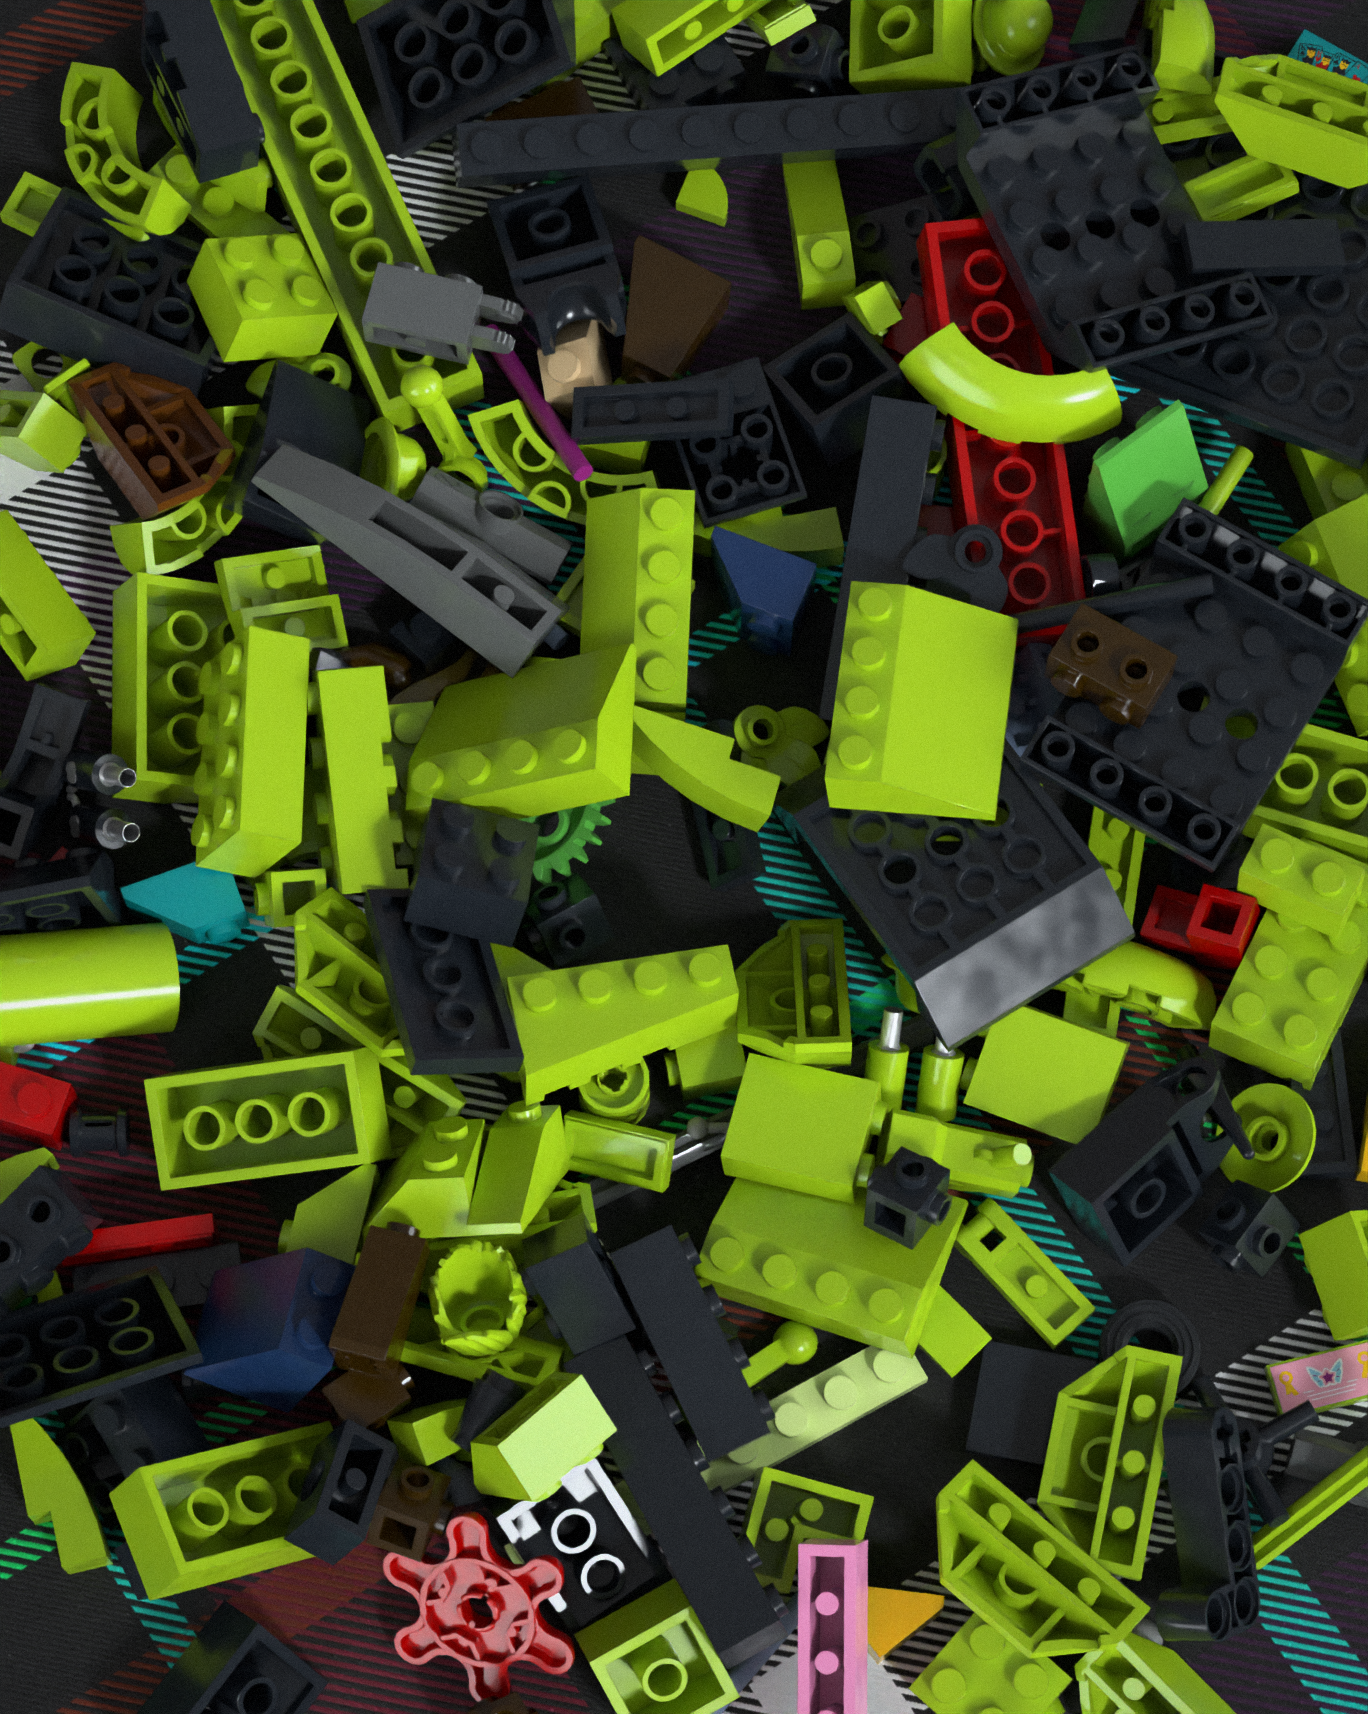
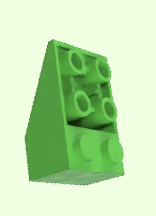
(1142, 482)

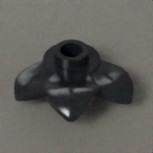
(951, 575)

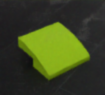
(282, 594)

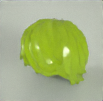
(477, 1298)

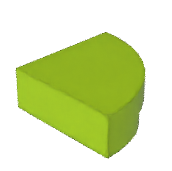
(704, 196)

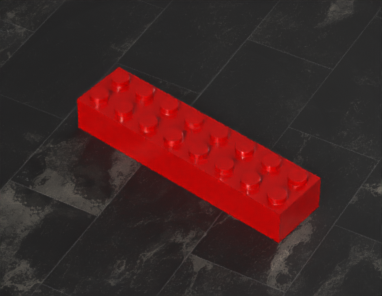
(997, 483)

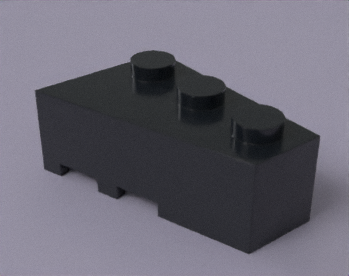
(199, 87)

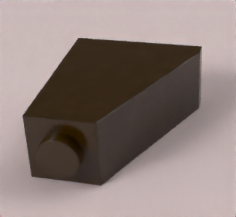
(668, 313)
(380, 1301)

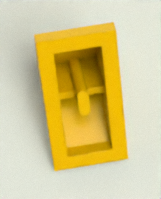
(897, 1617)

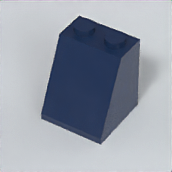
(271, 1326)

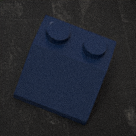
(763, 590)

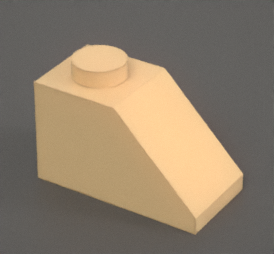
(578, 362)

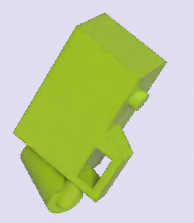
(874, 307)

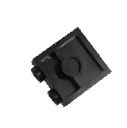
(701, 79)

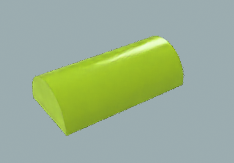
(88, 984)

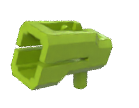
(975, 1157)

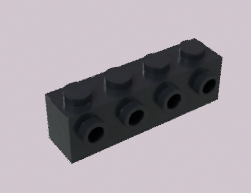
(38, 1230)
(691, 1344)

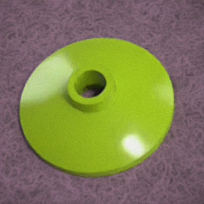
(1265, 1112)

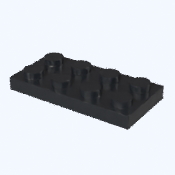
(441, 993)

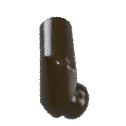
(395, 662)

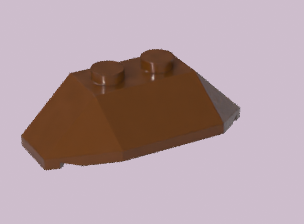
(150, 437)

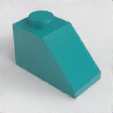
(191, 902)

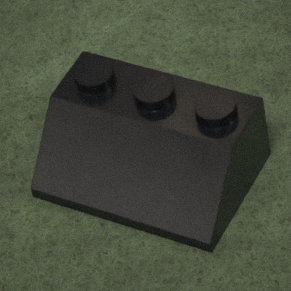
(236, 1670)

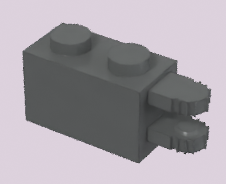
(435, 314)

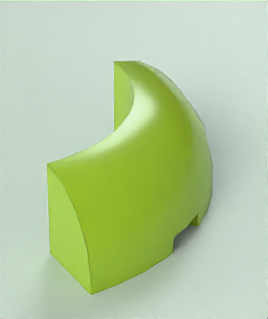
(1181, 44)
(102, 152)
(1007, 401)
(537, 470)
(188, 530)
(1149, 985)

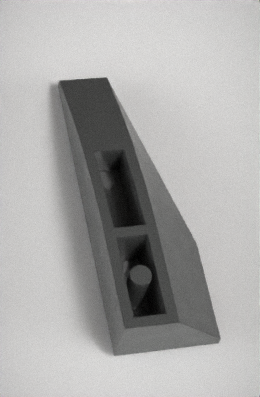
(420, 557)

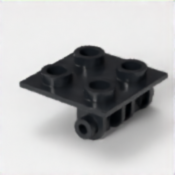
(886, 244)

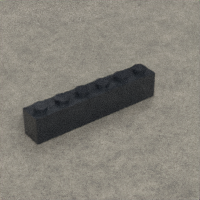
(885, 509)
(679, 1505)

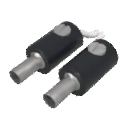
(92, 822)

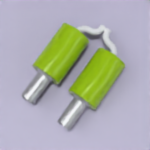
(938, 1074)

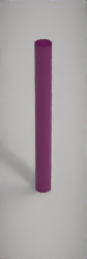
(543, 413)

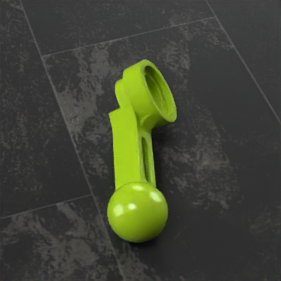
(424, 390)
(791, 1344)

